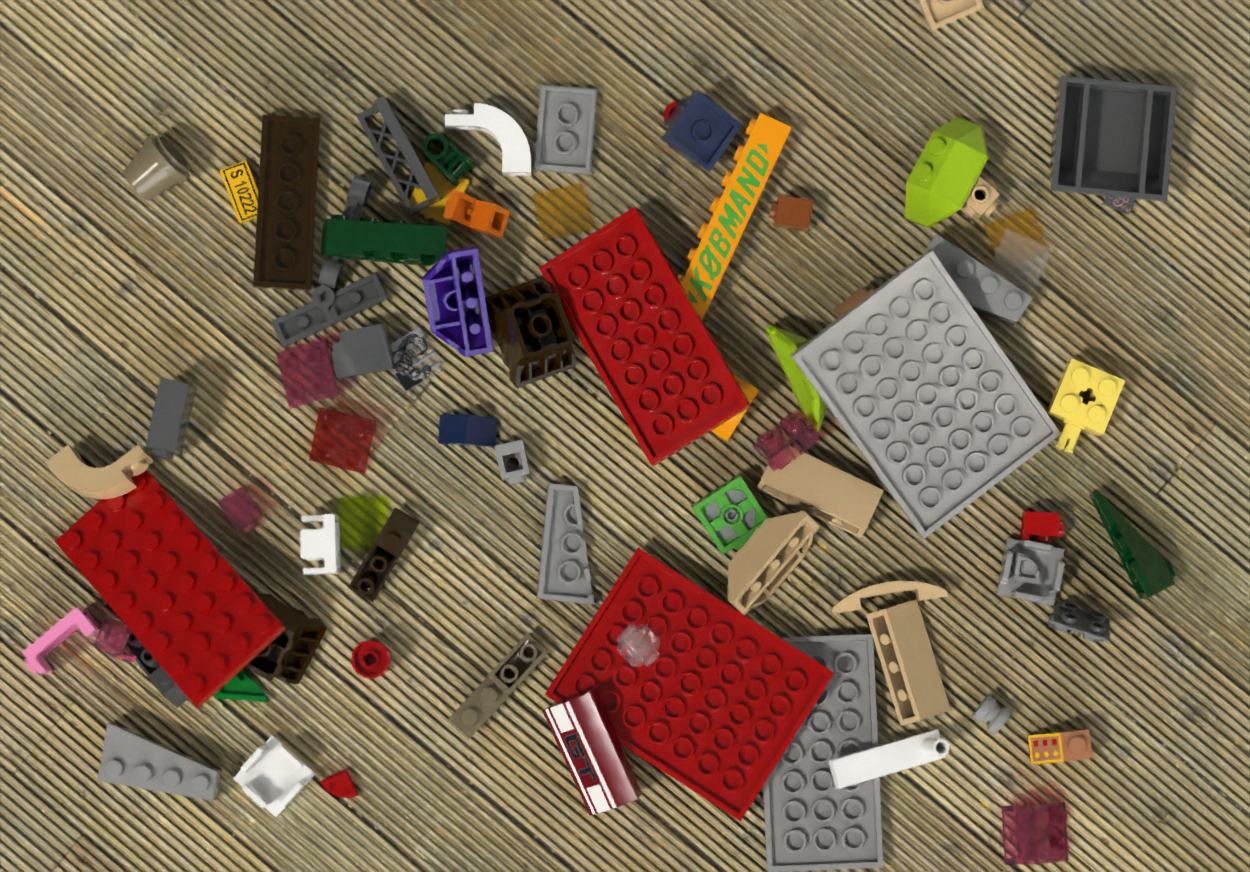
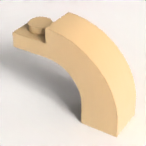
(99, 482)

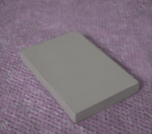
(565, 129)

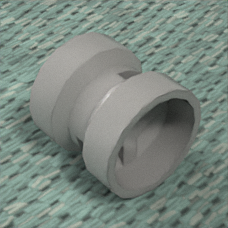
(991, 714)

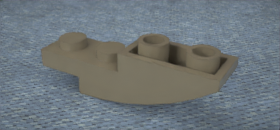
(497, 686)

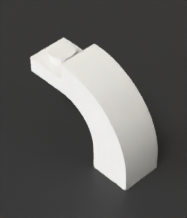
(501, 126)

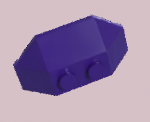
(458, 302)

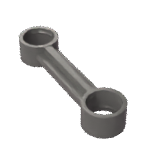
(356, 200)

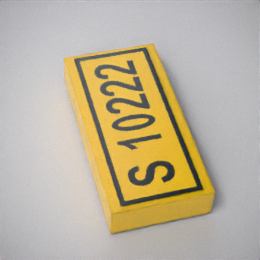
(241, 190)

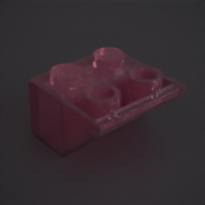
(1034, 833)

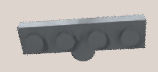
(329, 309)

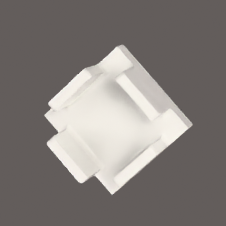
(321, 544)
(273, 776)

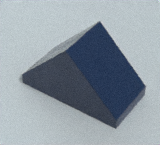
(467, 430)

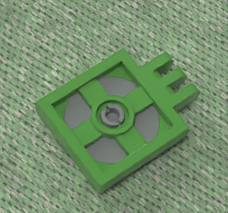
(730, 514)

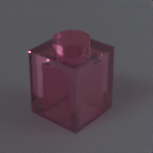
(241, 510)

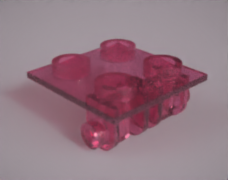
(307, 373)
(791, 427)

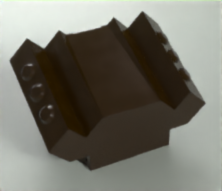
(531, 331)
(293, 649)

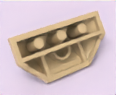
(768, 559)

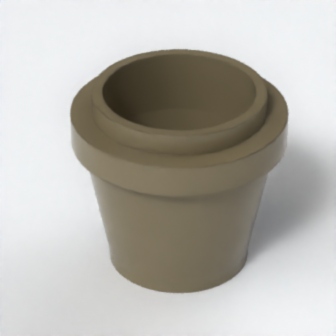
(156, 167)

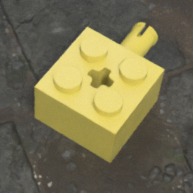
(1068, 405)

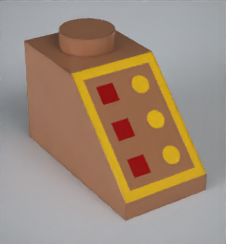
(1060, 746)

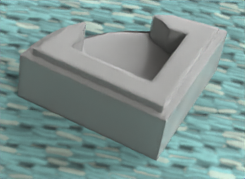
(1026, 570)

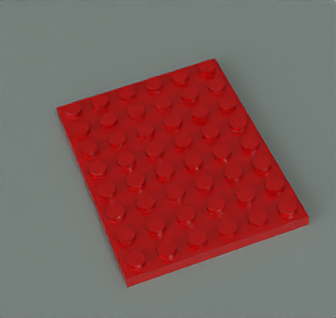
(714, 700)

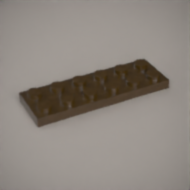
(286, 203)

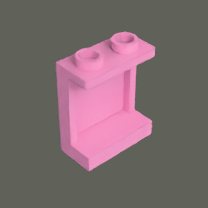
(77, 619)

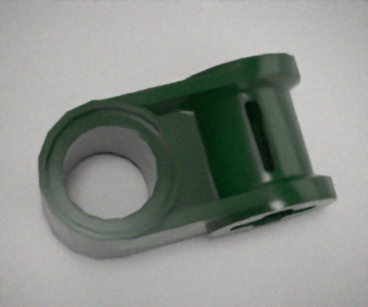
(448, 159)

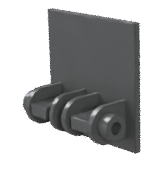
(1091, 624)

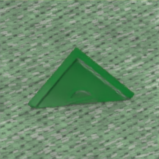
(241, 688)

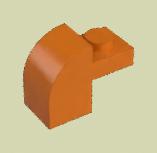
(476, 214)

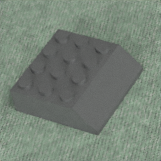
(1112, 138)

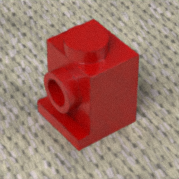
(1041, 526)

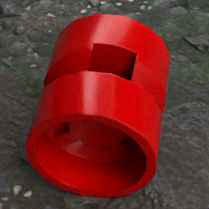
(371, 659)

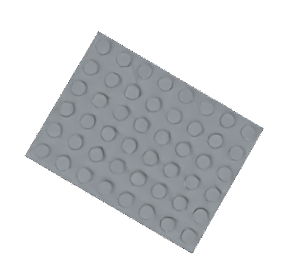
(926, 393)

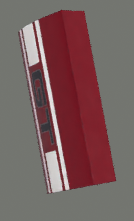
(592, 752)

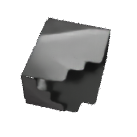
(363, 352)

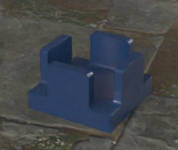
(700, 130)

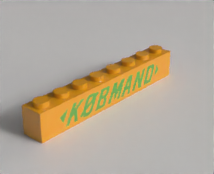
(732, 210)

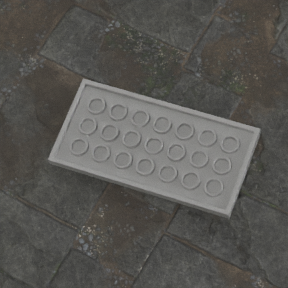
(804, 814)

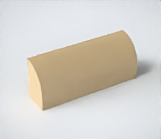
(823, 492)
(908, 662)

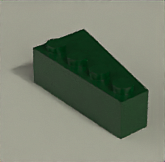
(383, 241)

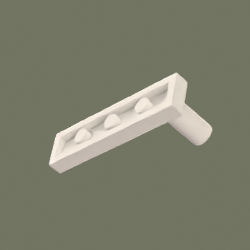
(888, 758)

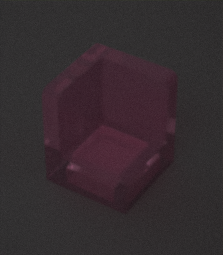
(113, 638)

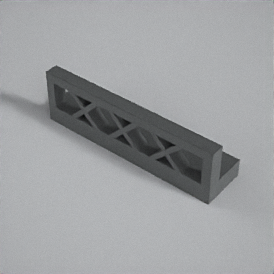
(407, 150)

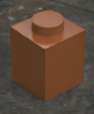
(791, 213)

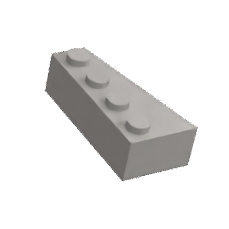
(982, 287)

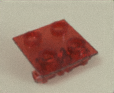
(342, 440)

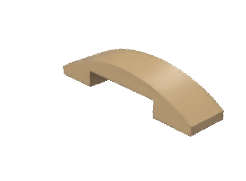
(922, 591)

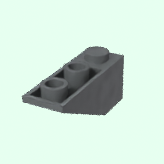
(155, 672)

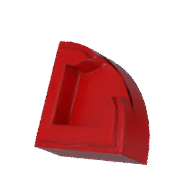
(340, 785)

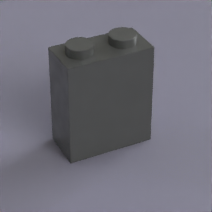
(170, 418)

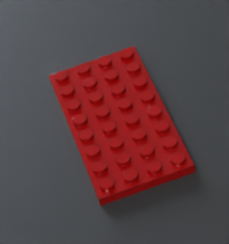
(645, 336)
(170, 587)

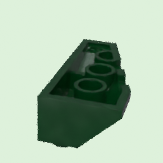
(1140, 560)

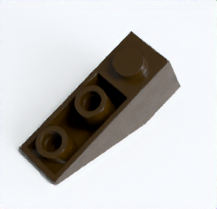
(384, 554)

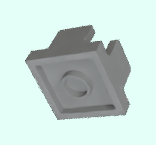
(1049, 563)

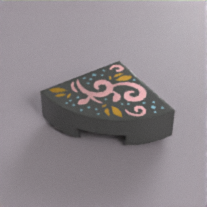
(1120, 204)

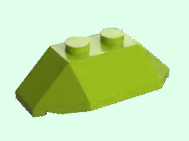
(945, 172)
(809, 401)

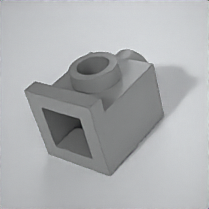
(508, 451)

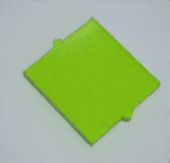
(361, 521)

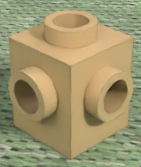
(976, 208)

